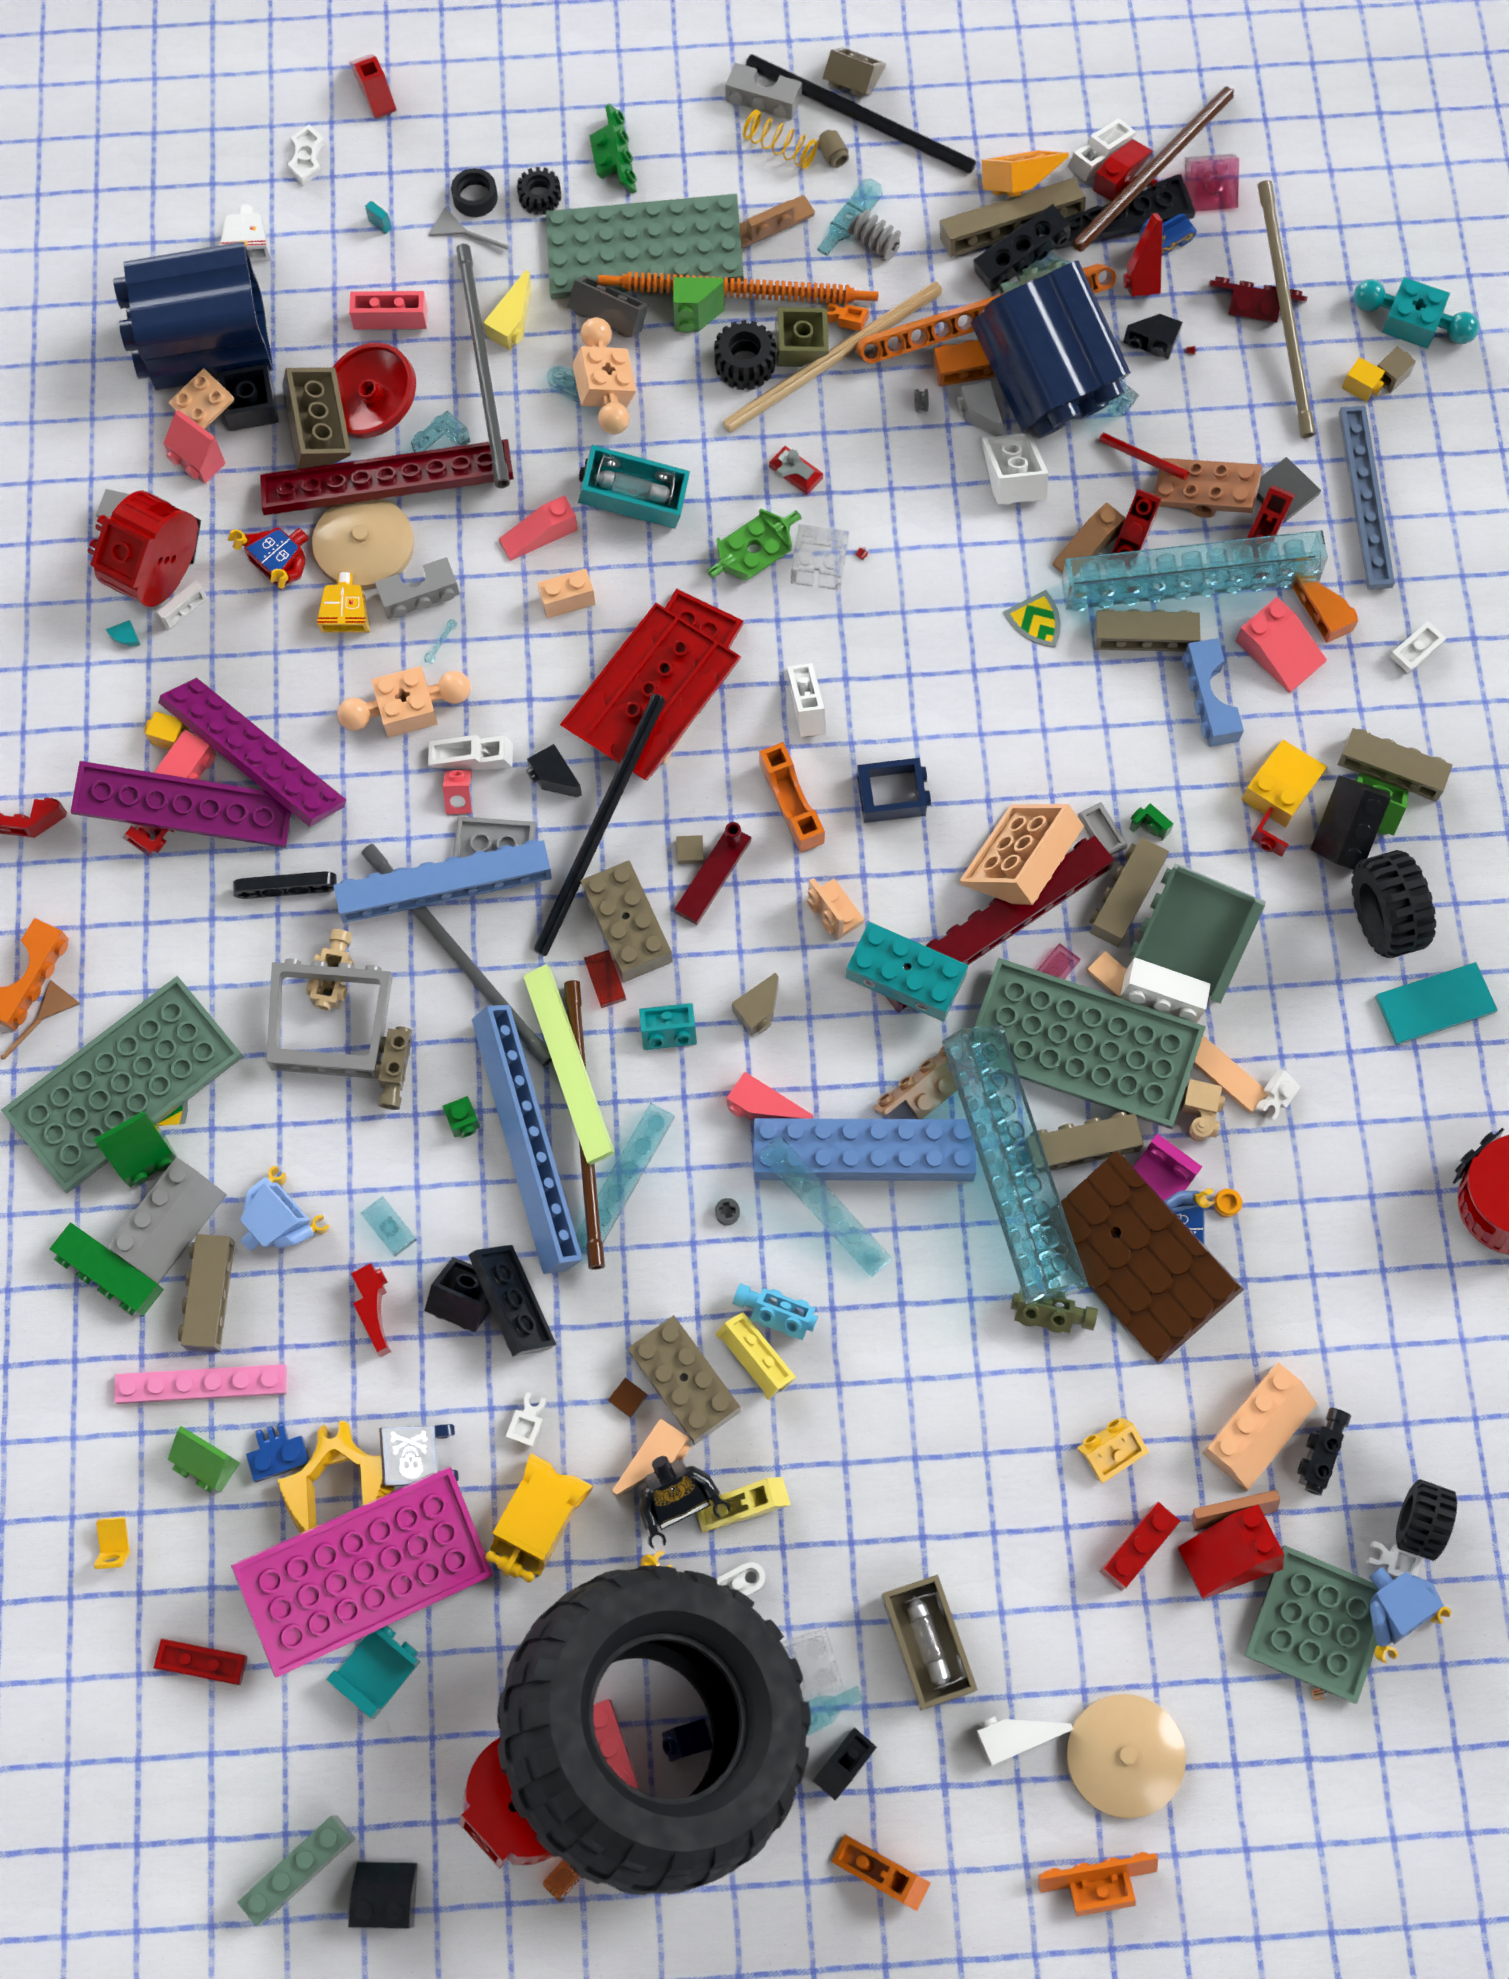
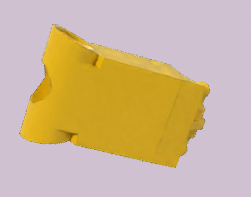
(535, 1519)

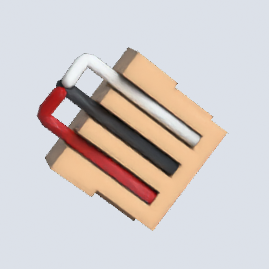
(1318, 1694)

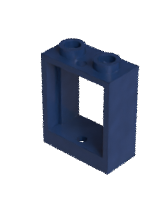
(897, 810)

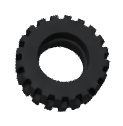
(1393, 904)

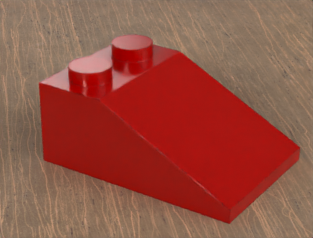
(1232, 1552)

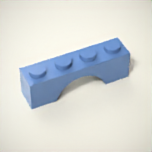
(1220, 721)

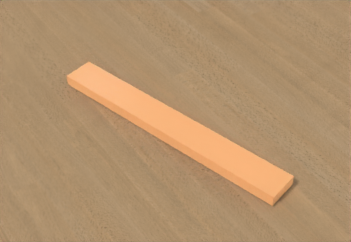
(1209, 1058)

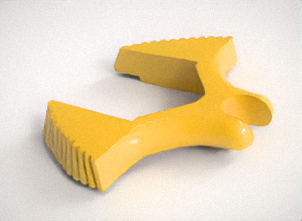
(299, 1490)

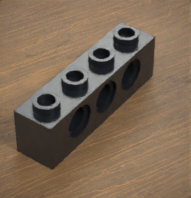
(1026, 236)

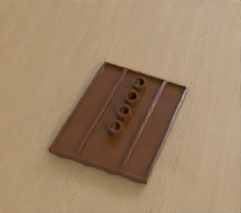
(1158, 1270)

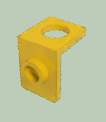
(112, 1542)

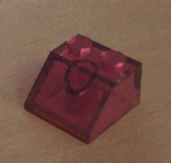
(1212, 181)

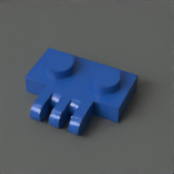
(276, 1454)

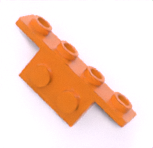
(1100, 1885)

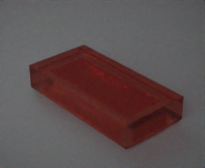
(605, 978)

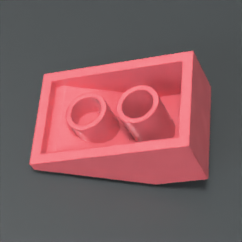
(1281, 645)

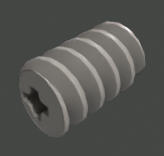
(875, 235)

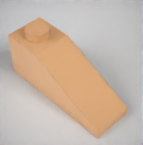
(662, 1441)

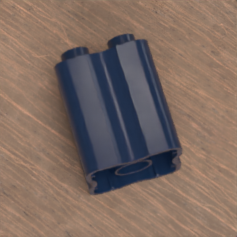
(192, 314)
(1052, 350)

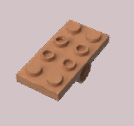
(1210, 487)

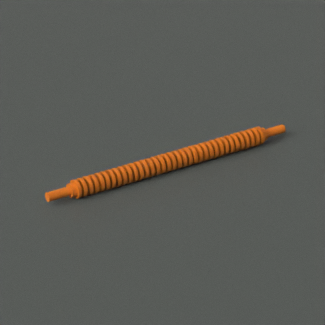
(848, 294)

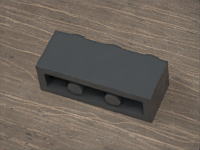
(602, 301)

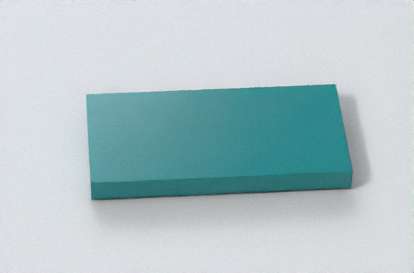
(1436, 1003)

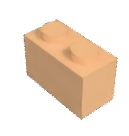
(566, 593)

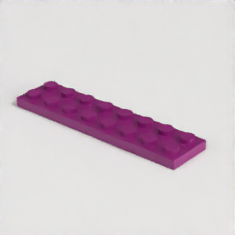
(252, 751)
(179, 804)

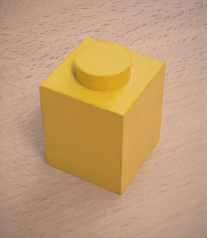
(1364, 380)
(164, 730)

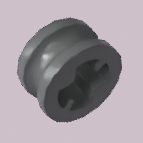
(921, 400)
(733, 1206)

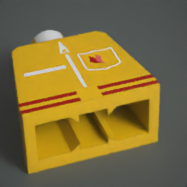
(343, 607)

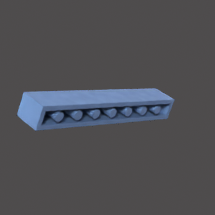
(442, 881)

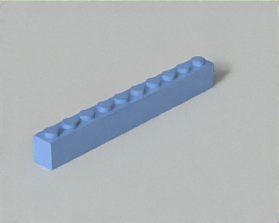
(526, 1139)

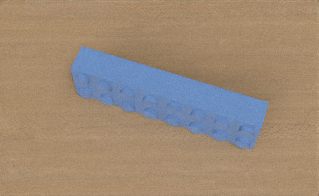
(873, 1148)

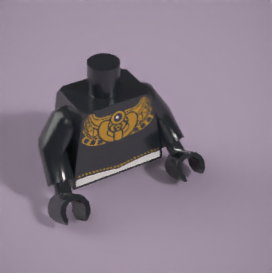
(675, 1494)

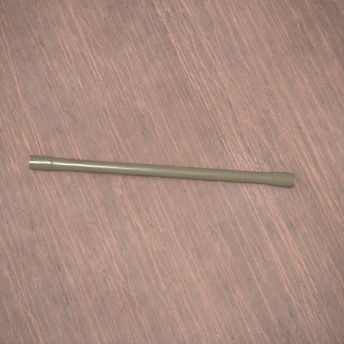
(1304, 416)

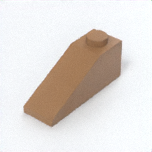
(1093, 536)

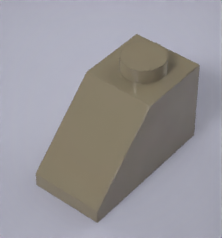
(757, 1006)

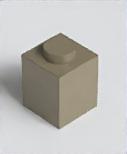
(1397, 368)

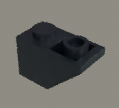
(1154, 335)

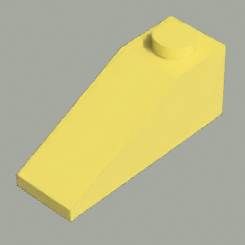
(508, 319)
(746, 1503)

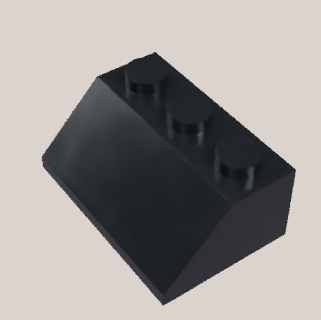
(1350, 822)

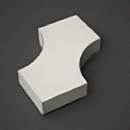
(304, 163)

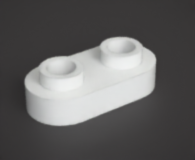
(736, 1578)

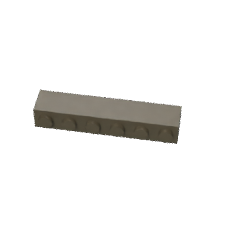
(997, 220)

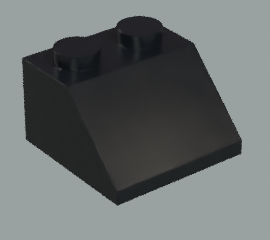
(458, 1296)
(383, 1895)

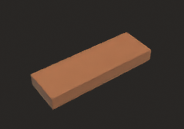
(1211, 1514)

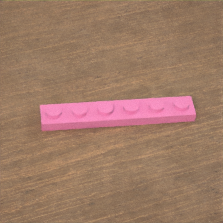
(200, 1384)

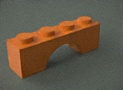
(798, 814)
(44, 948)

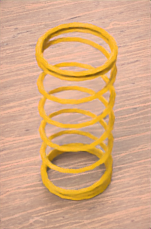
(754, 127)

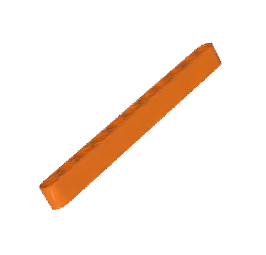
(950, 320)

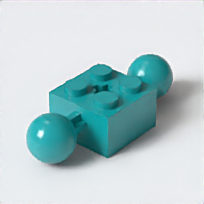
(1416, 312)

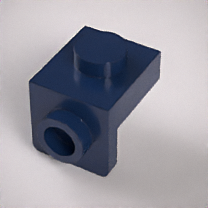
(686, 1740)

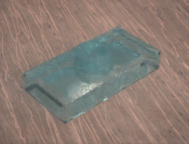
(388, 1226)

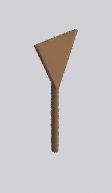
(55, 1001)

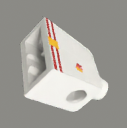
(247, 228)

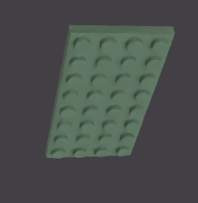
(649, 237)
(1092, 1042)
(139, 1064)

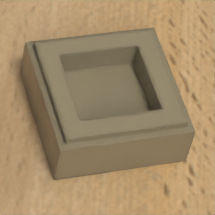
(690, 849)

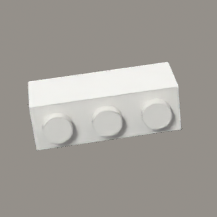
(1165, 990)

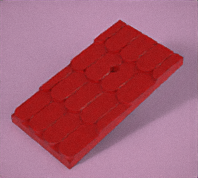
(618, 696)

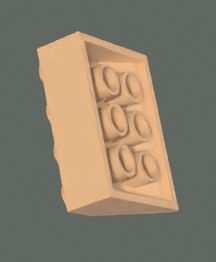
(1023, 852)

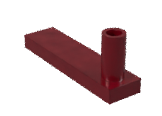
(713, 873)

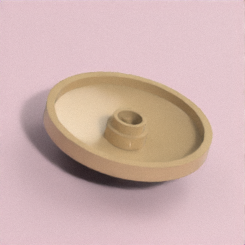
(363, 539)
(1125, 1756)

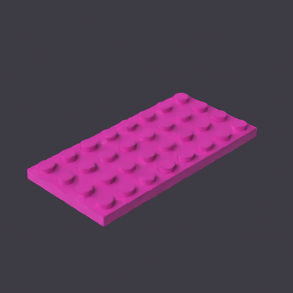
(361, 1571)

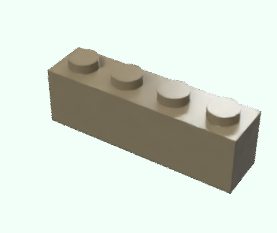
(1145, 630)
(1395, 764)
(1129, 891)
(1091, 1141)
(207, 1293)

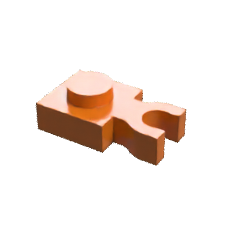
(847, 317)

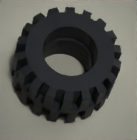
(745, 338)
(1426, 1520)

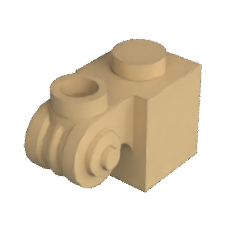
(1204, 1102)

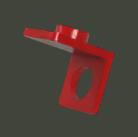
(1268, 841)

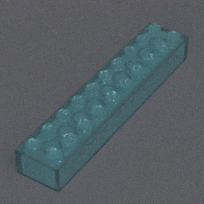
(1193, 570)
(1014, 1164)

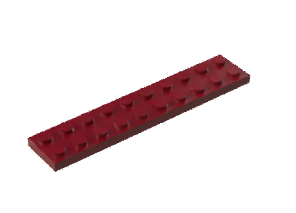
(379, 478)

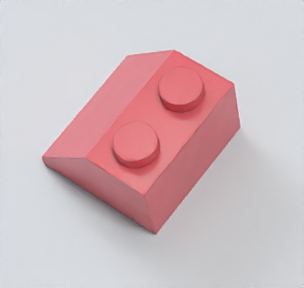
(193, 448)

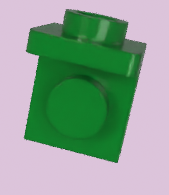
(1153, 819)
(461, 1117)

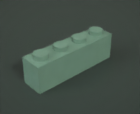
(296, 1870)

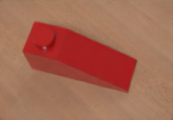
(1119, 168)
(1145, 264)
(1272, 513)

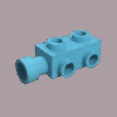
(778, 1314)

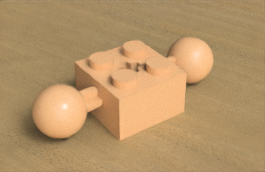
(604, 376)
(404, 701)

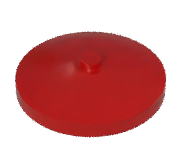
(374, 388)

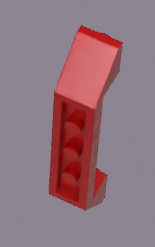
(43, 816)

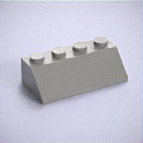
(167, 1220)

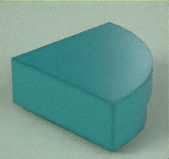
(124, 634)

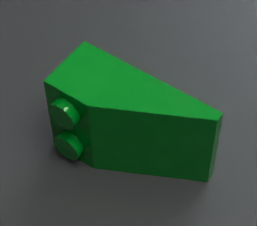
(136, 1149)

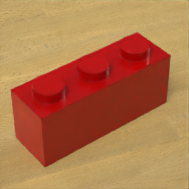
(1139, 1546)

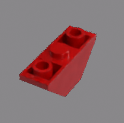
(373, 85)
(1137, 522)

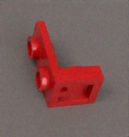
(140, 839)

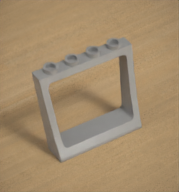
(323, 1062)

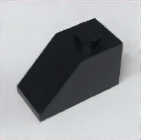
(552, 772)
(844, 1764)

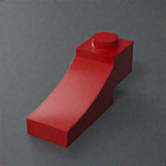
(371, 1286)

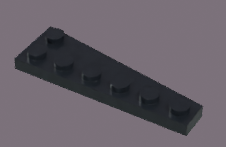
(1165, 198)

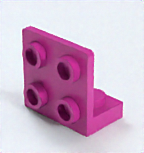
(1166, 1167)

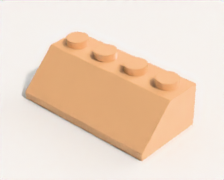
(1261, 1426)

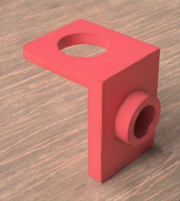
(457, 783)

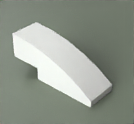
(1100, 146)
(471, 753)

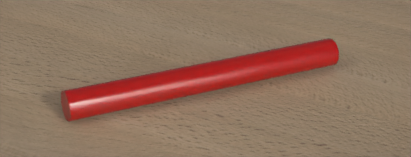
(1144, 456)

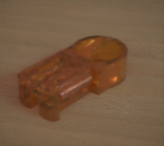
(561, 1880)

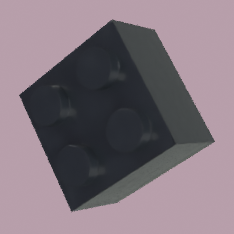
(253, 397)

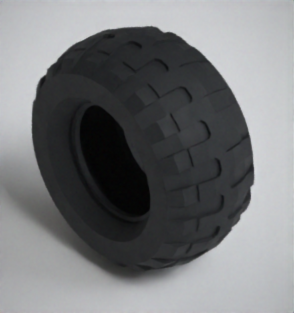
(753, 1711)

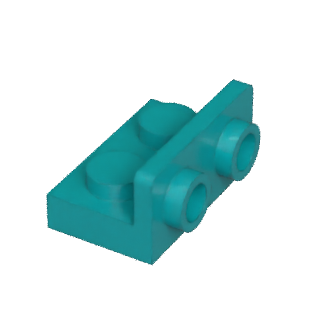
(668, 1026)

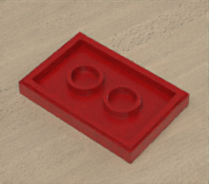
(705, 617)

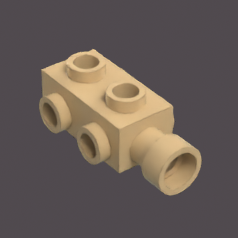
(336, 954)

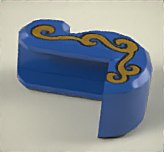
(1174, 232)

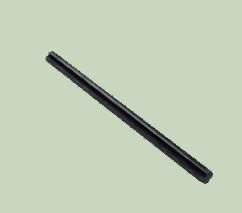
(866, 116)
(599, 825)

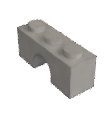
(778, 99)
(401, 599)

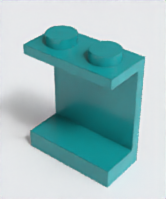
(375, 1671)

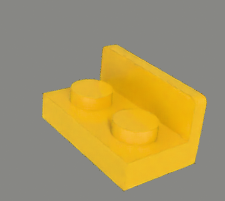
(1113, 1449)

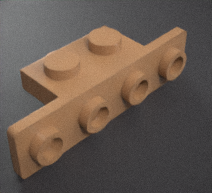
(775, 220)
(922, 1090)

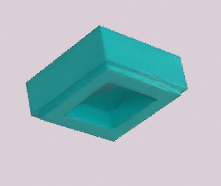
(378, 217)

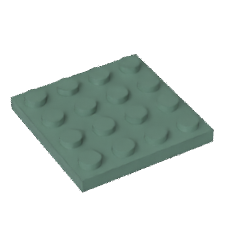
(1316, 1625)

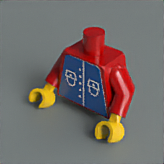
(274, 553)

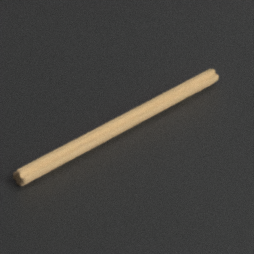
(835, 355)

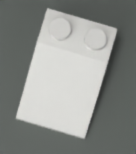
(1015, 468)

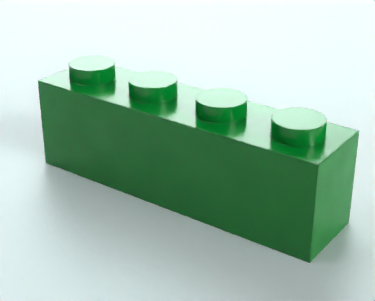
(106, 1269)

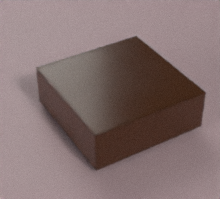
(628, 1397)

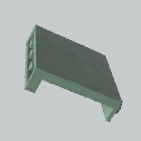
(1198, 928)

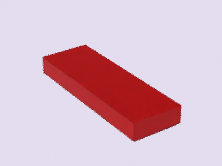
(200, 1661)

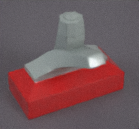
(795, 470)

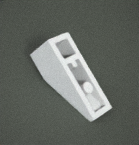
(807, 700)
(1010, 1737)

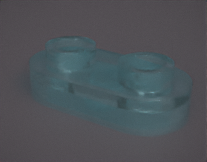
(564, 385)

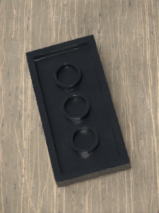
(512, 1300)

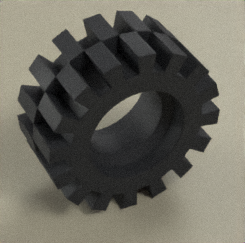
(539, 179)

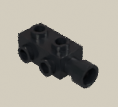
(1320, 1456)

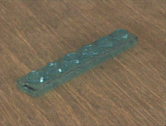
(628, 1170)
(825, 1206)

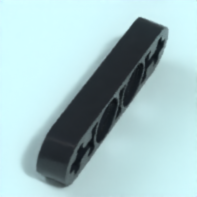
(284, 885)

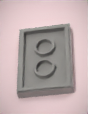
(490, 834)

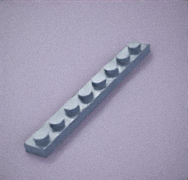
(1366, 498)

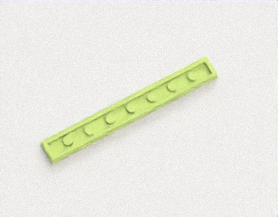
(568, 1065)

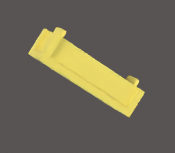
(755, 1354)

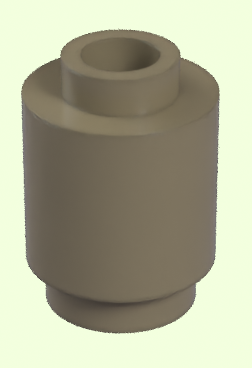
(833, 148)

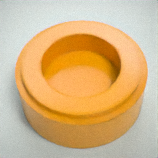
(1227, 1203)

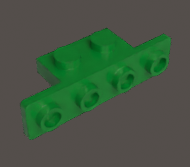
(612, 151)

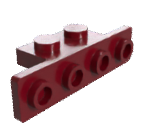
(1252, 301)

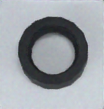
(474, 177)

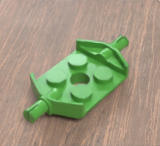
(766, 531)

